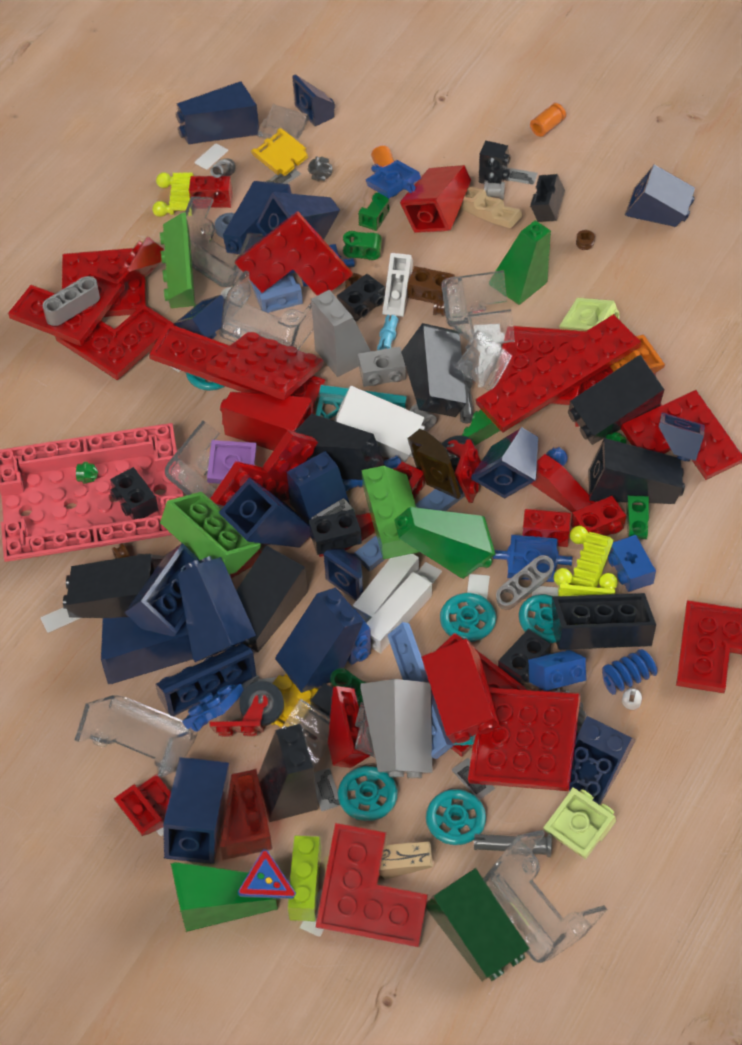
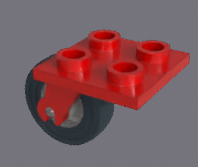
(464, 462)
(259, 704)

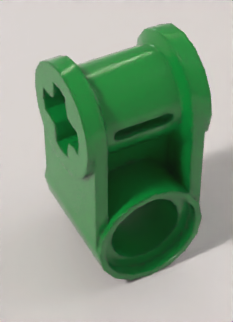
(364, 246)

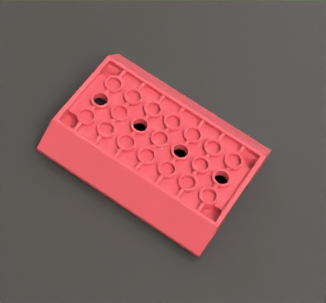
(45, 482)

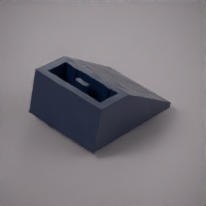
(598, 758)

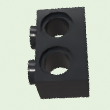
(494, 163)
(362, 296)
(133, 494)
(334, 534)
(520, 653)

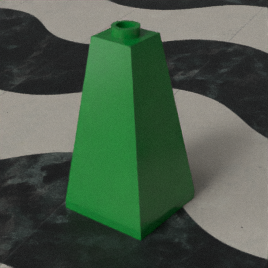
(527, 262)
(449, 538)
(211, 896)

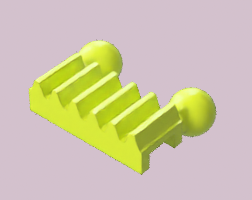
(179, 193)
(592, 556)
(563, 578)

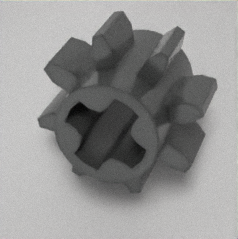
(320, 168)

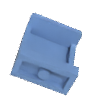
(280, 295)

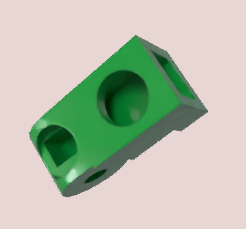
(375, 213)
(637, 516)

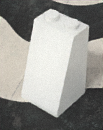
(385, 420)

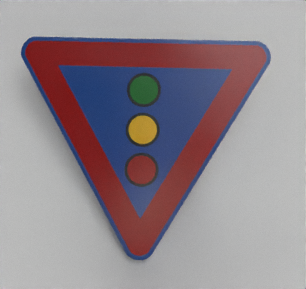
(266, 880)

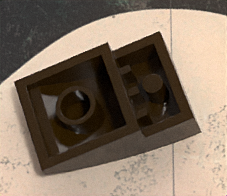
(434, 462)

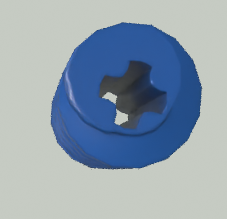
(628, 669)

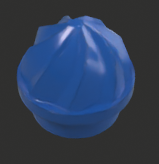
(558, 455)

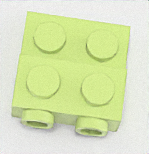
(587, 313)
(580, 822)

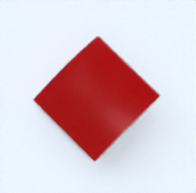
(145, 804)

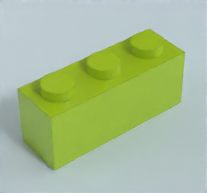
(305, 878)

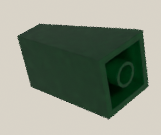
(478, 926)

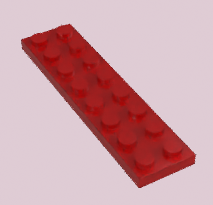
(193, 351)
(558, 373)

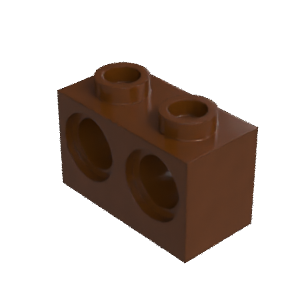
(426, 284)

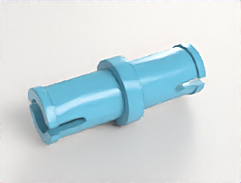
(388, 333)

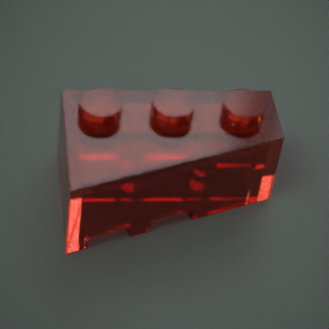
(245, 820)

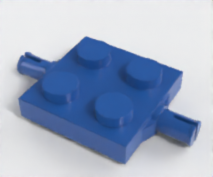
(393, 178)
(527, 548)
(212, 706)

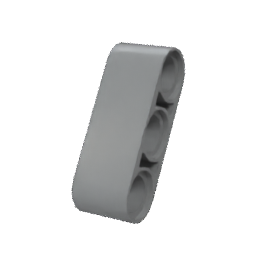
(71, 301)
(530, 572)

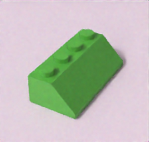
(178, 262)
(387, 497)
(205, 532)

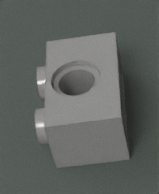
(381, 366)

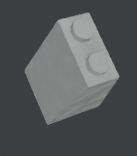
(336, 334)
(400, 726)

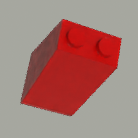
(436, 198)
(263, 417)
(460, 691)

